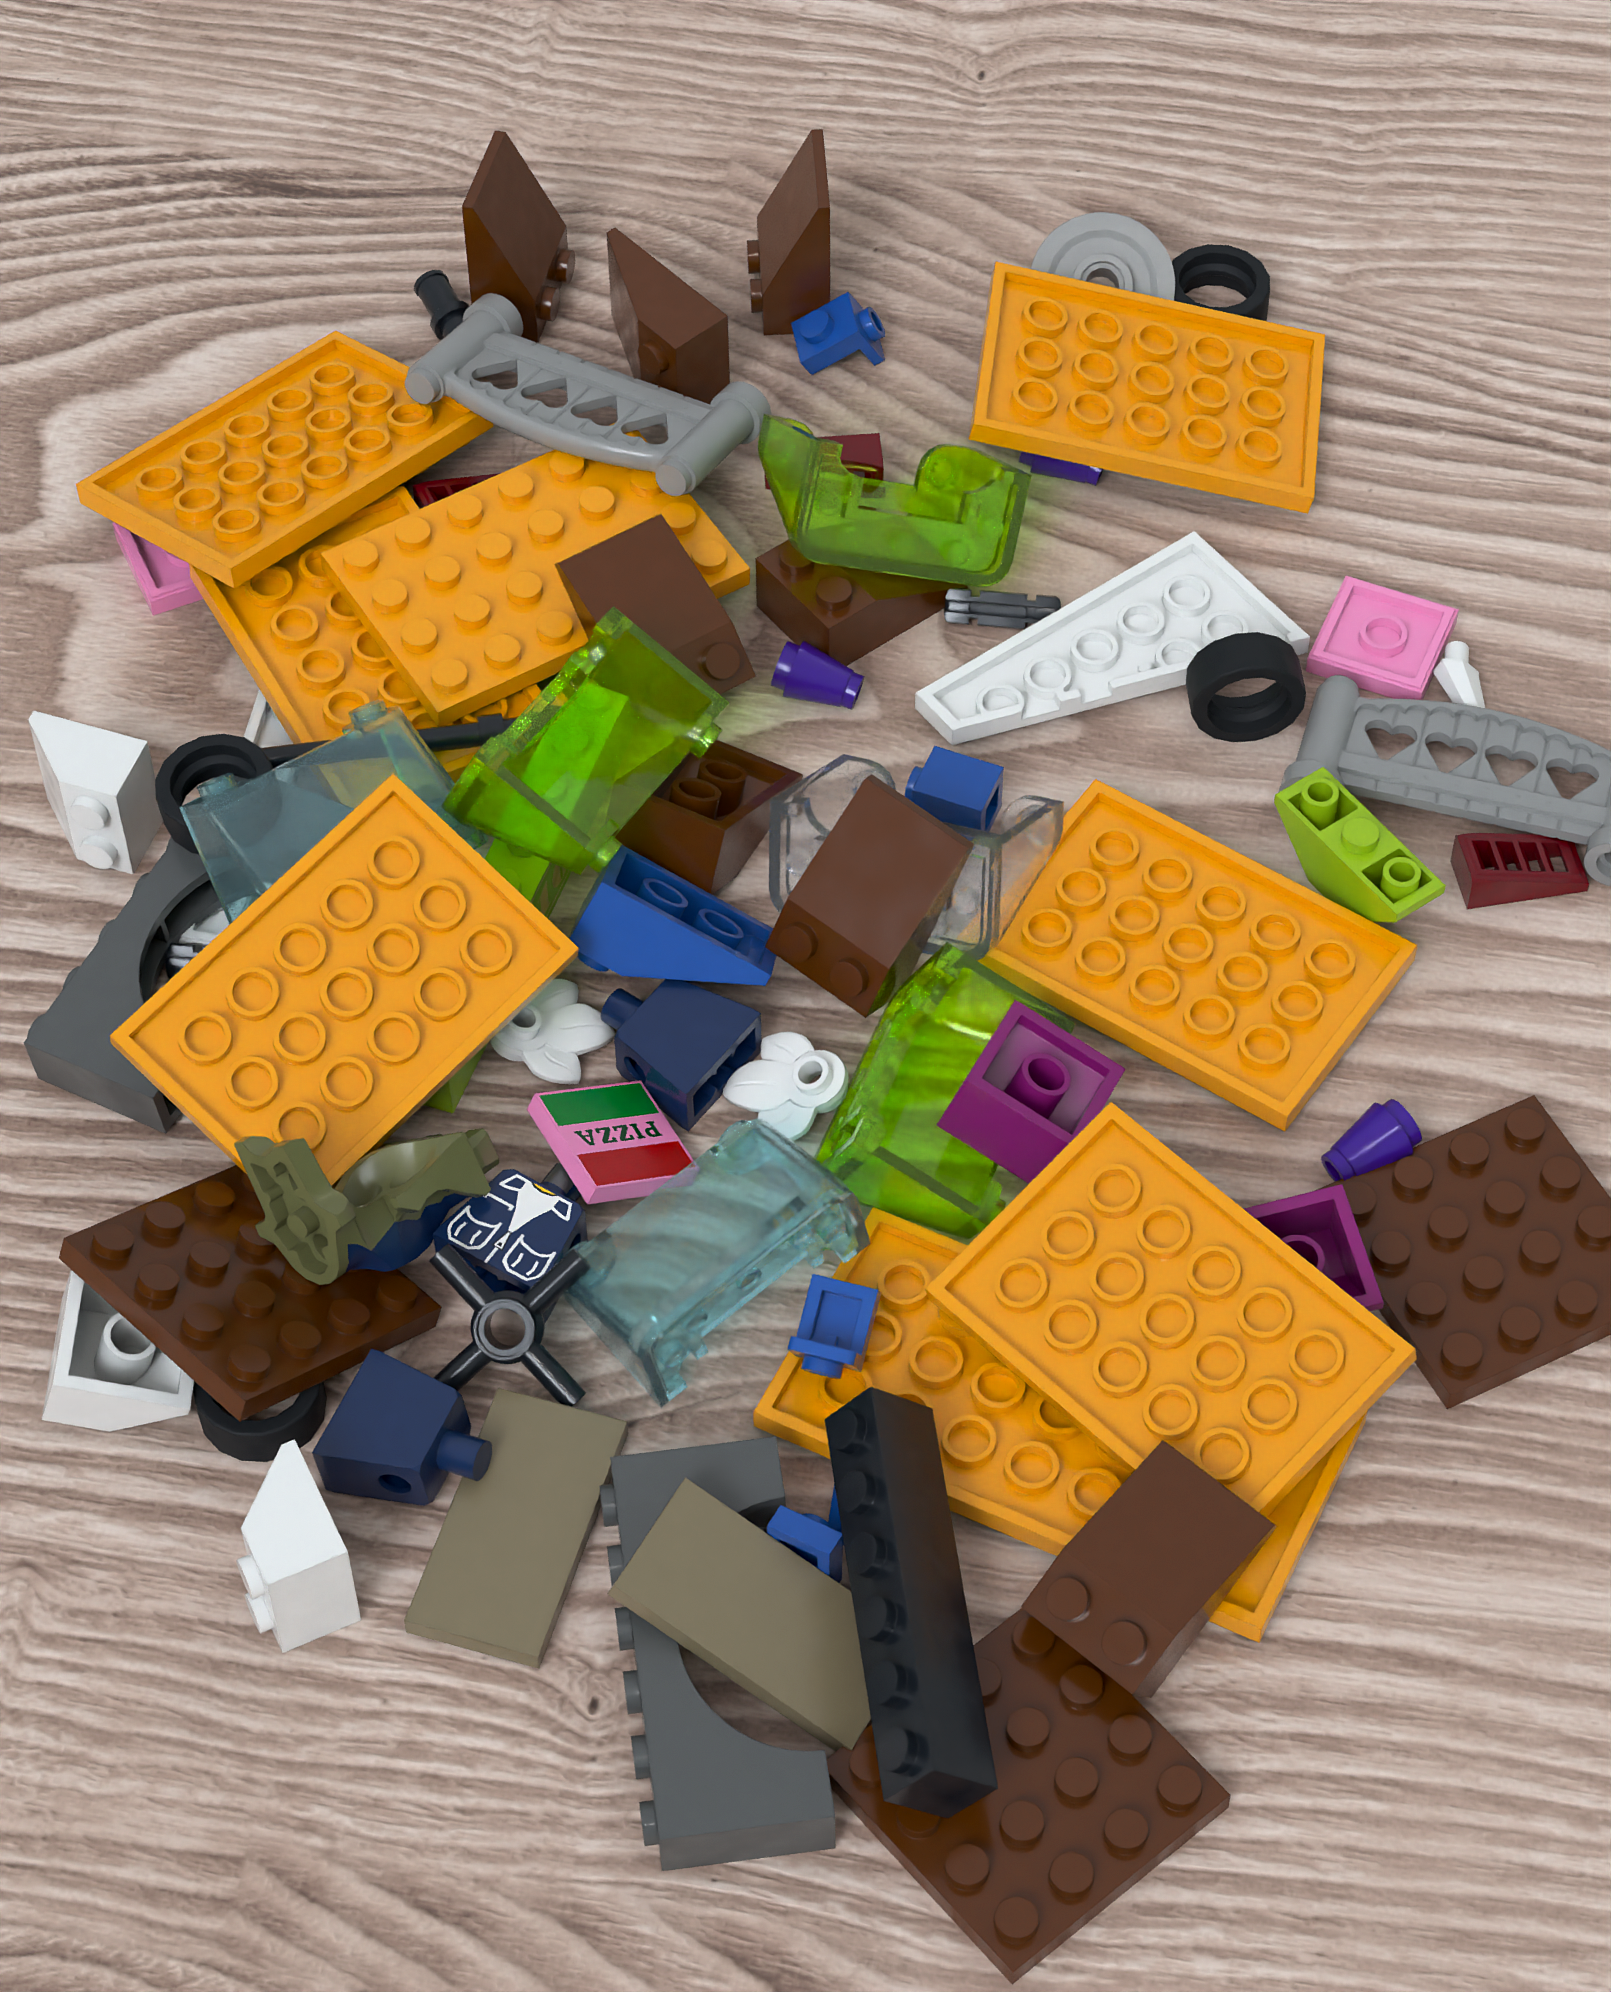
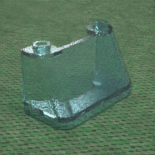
(267, 823)
(709, 1248)

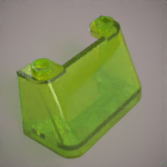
(947, 527)
(589, 749)
(913, 1065)

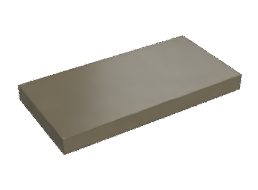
(518, 1530)
(751, 1613)

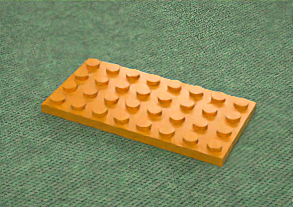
(1000, 1443)

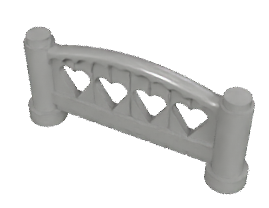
(492, 343)
(1339, 743)

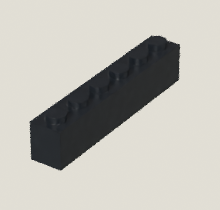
(909, 1605)

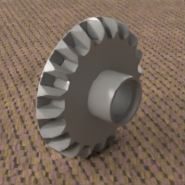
(1108, 248)

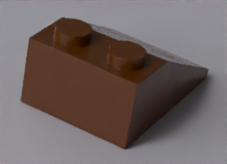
(515, 238)
(793, 242)
(666, 325)
(664, 594)
(841, 607)
(708, 815)
(870, 897)
(1149, 1570)

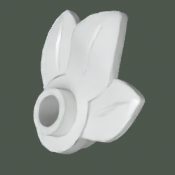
(553, 1033)
(781, 1087)

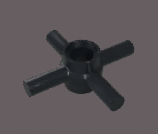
(528, 1305)

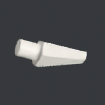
(1458, 676)

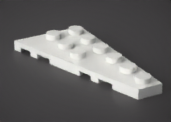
(1106, 645)

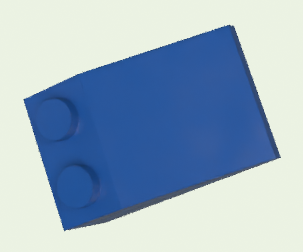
(664, 927)

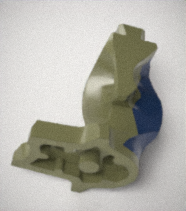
(379, 1209)

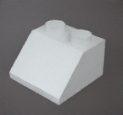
(98, 790)
(107, 1370)
(295, 1558)

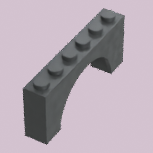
(118, 976)
(710, 1785)

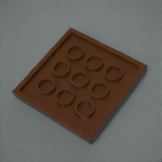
(1488, 1249)
(231, 1302)
(1080, 1806)

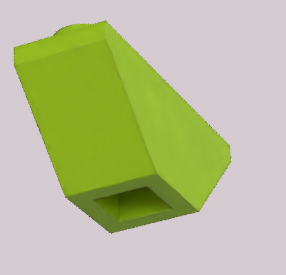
(1351, 852)

